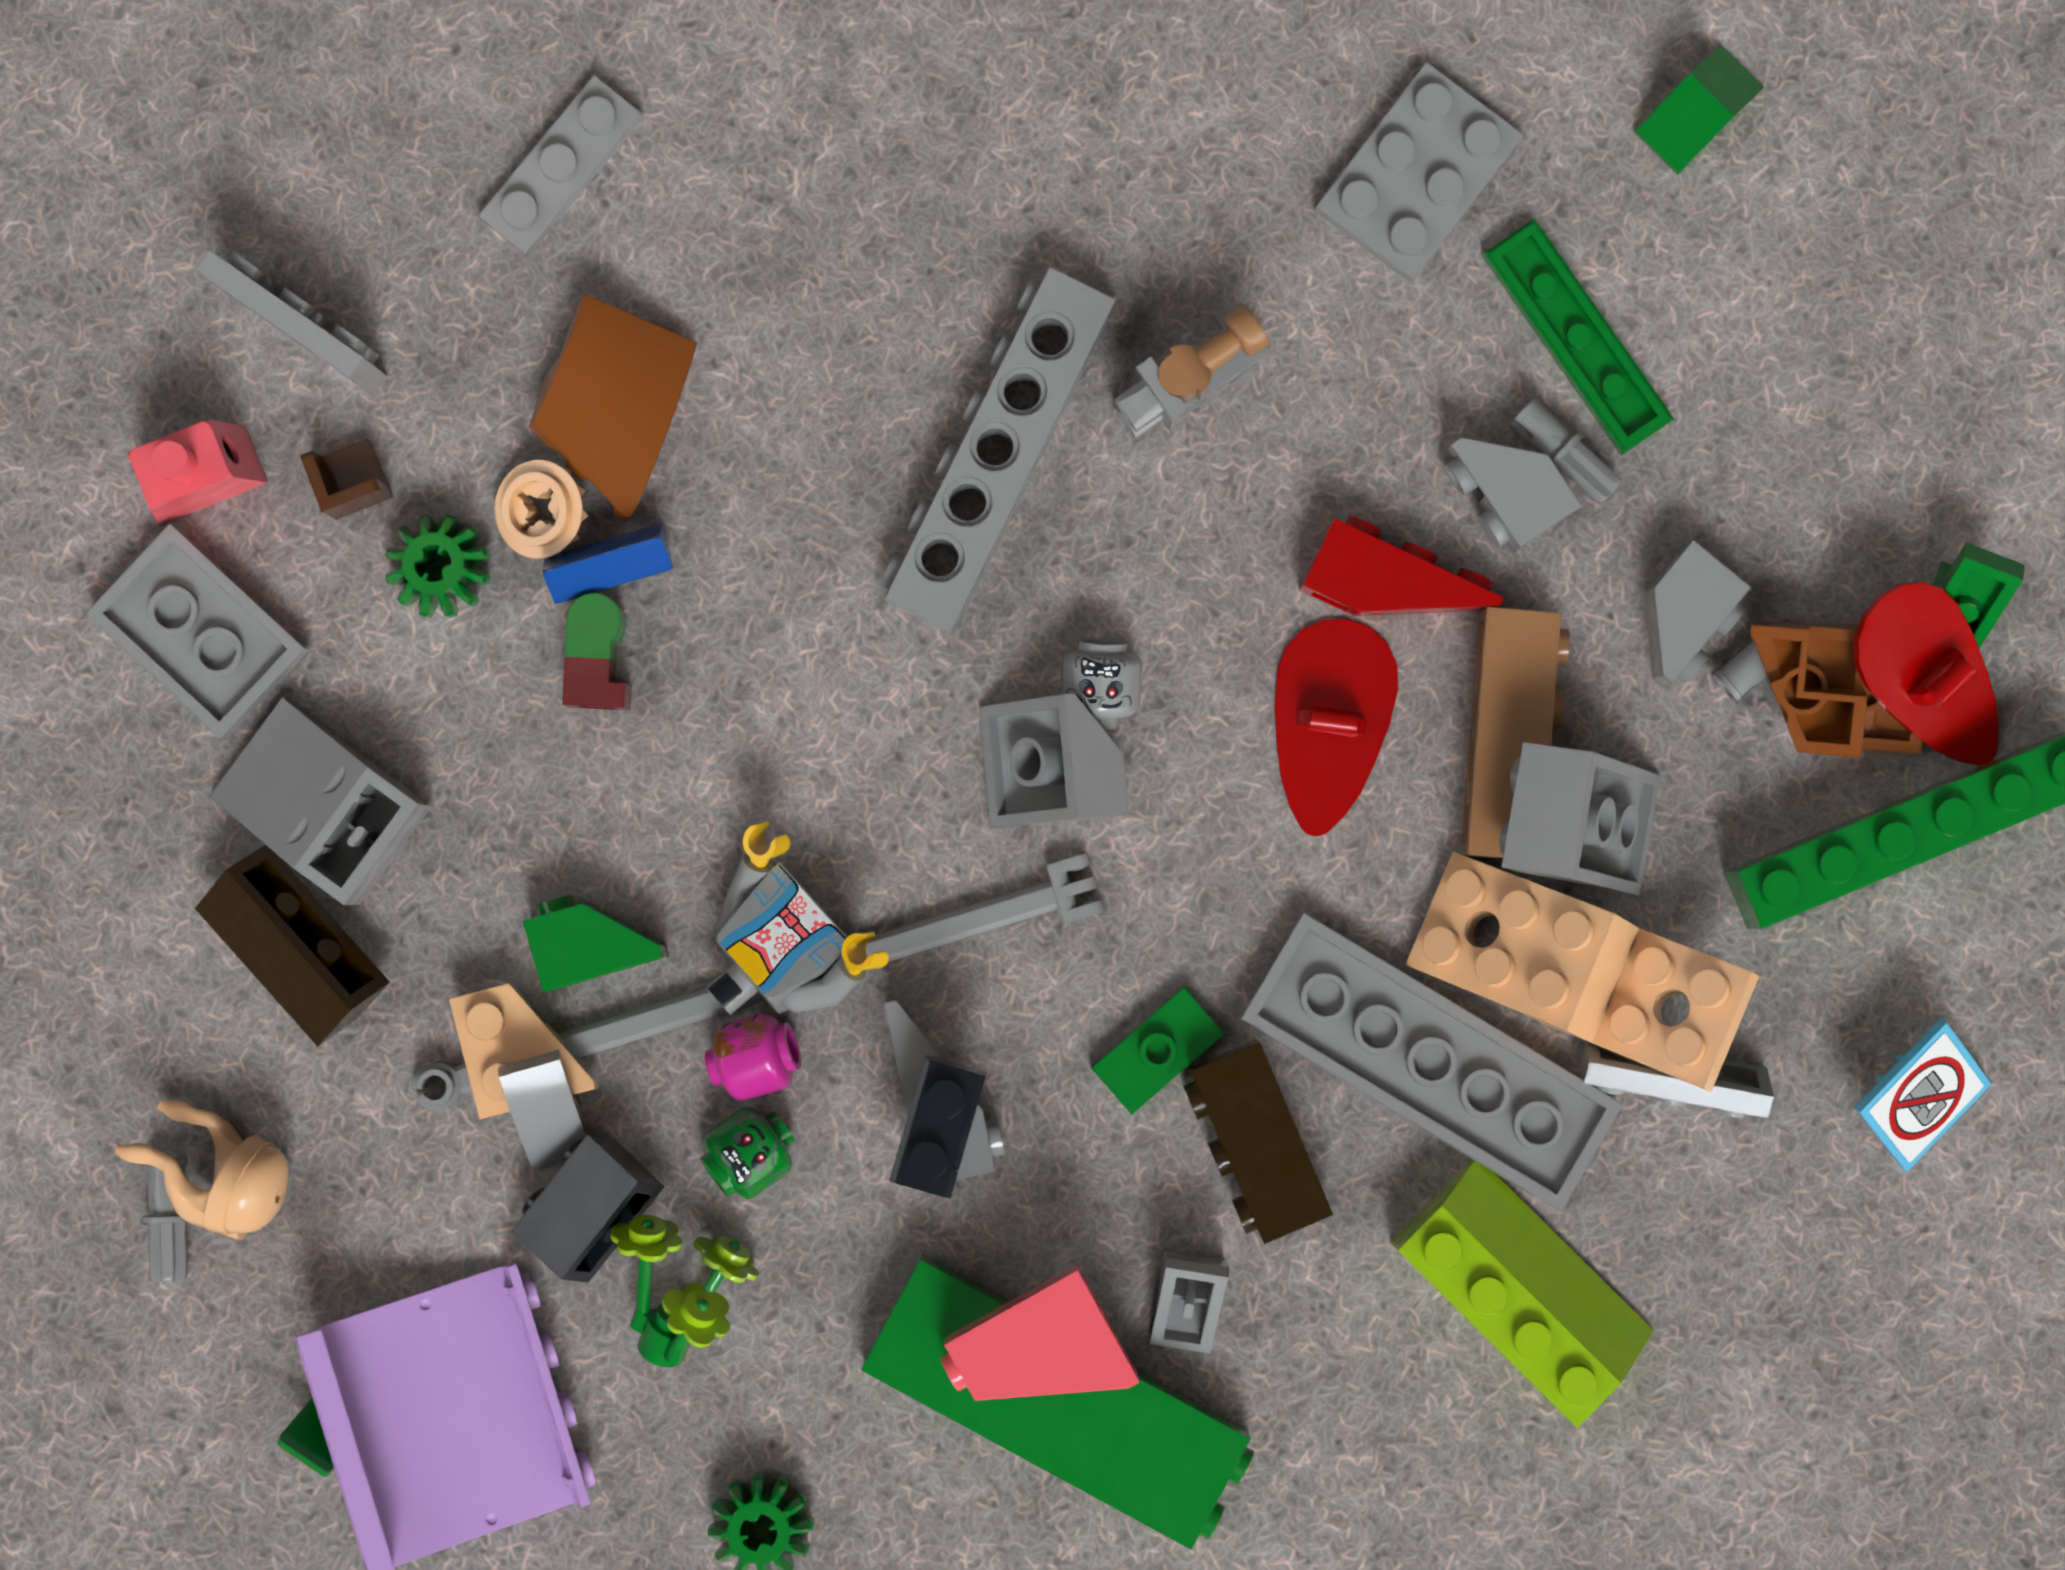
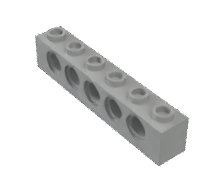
(1082, 317)

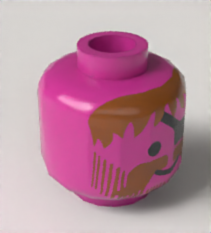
(753, 1056)

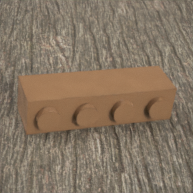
(1511, 705)

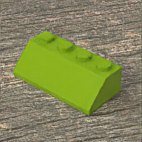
(1525, 1291)

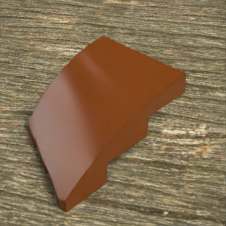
(612, 399)
(1823, 693)

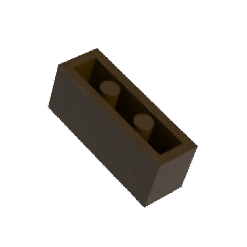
(291, 944)
(1257, 1142)

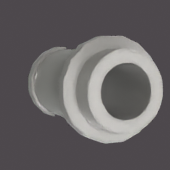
(1741, 674)

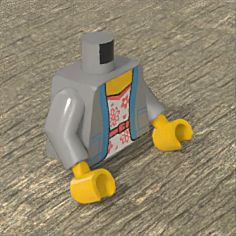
(783, 938)

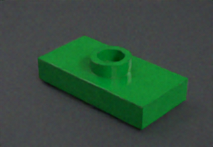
(1157, 1050)

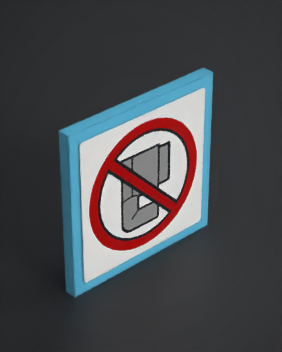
(1922, 1095)

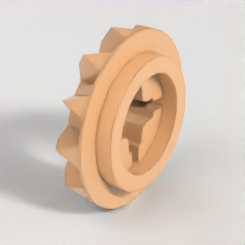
(517, 514)

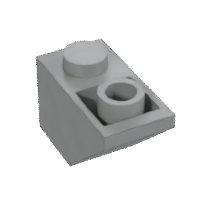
(1514, 487)
(1686, 608)

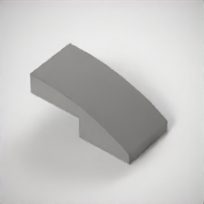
(542, 1107)

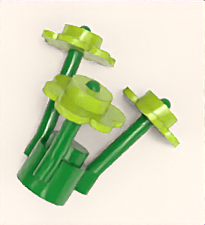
(688, 1314)

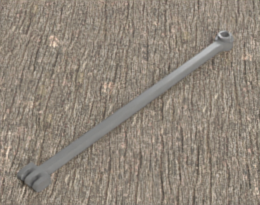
(897, 942)

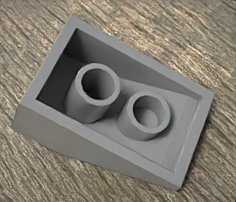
(1579, 818)

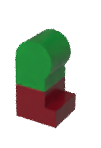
(592, 636)

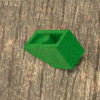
(584, 943)

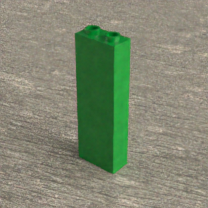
(1127, 1447)

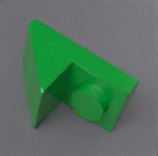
(1980, 585)

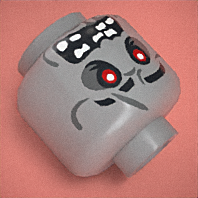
(1103, 679)

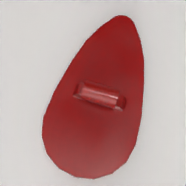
(1928, 671)
(1331, 717)

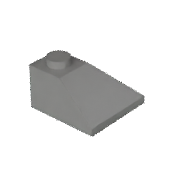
(1049, 763)

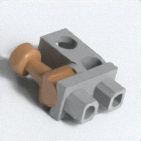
(1193, 374)

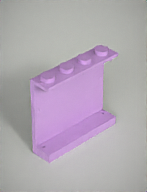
(444, 1416)

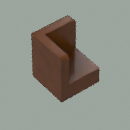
(347, 479)

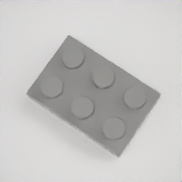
(1419, 172)
(293, 318)
(197, 631)

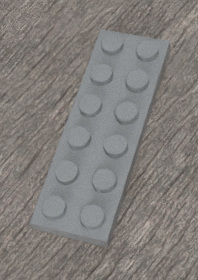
(1431, 1062)

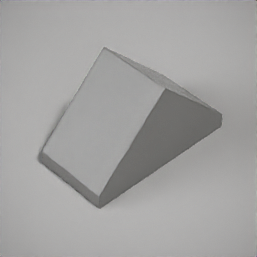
(1188, 1301)

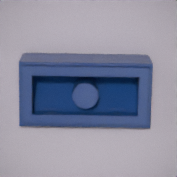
(607, 563)

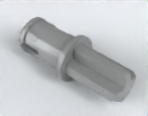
(1565, 450)
(166, 1231)

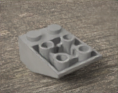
(319, 804)

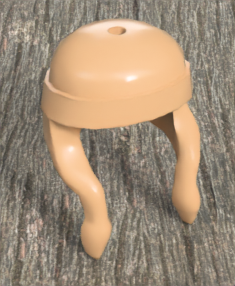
(247, 1179)

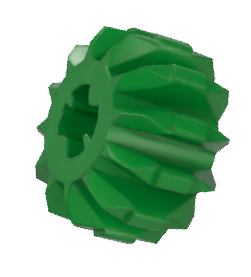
(455, 576)
(750, 1507)

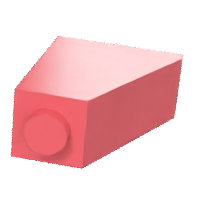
(1040, 1345)

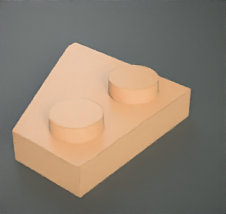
(501, 1029)

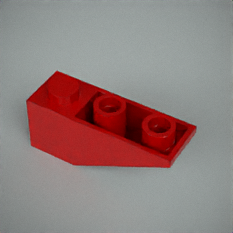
(1376, 579)

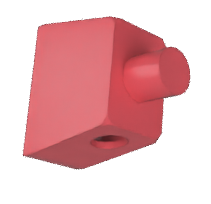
(193, 469)

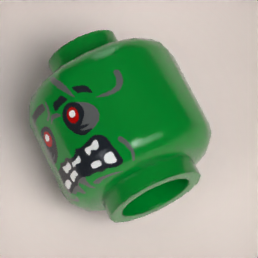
(747, 1152)

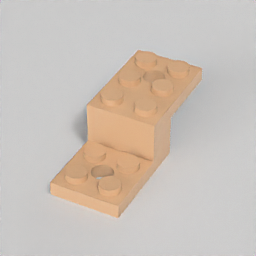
(1582, 971)

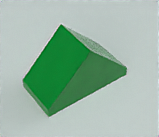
(1698, 109)

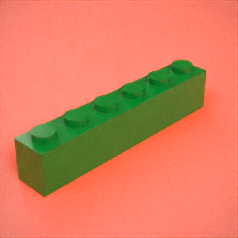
(1900, 834)

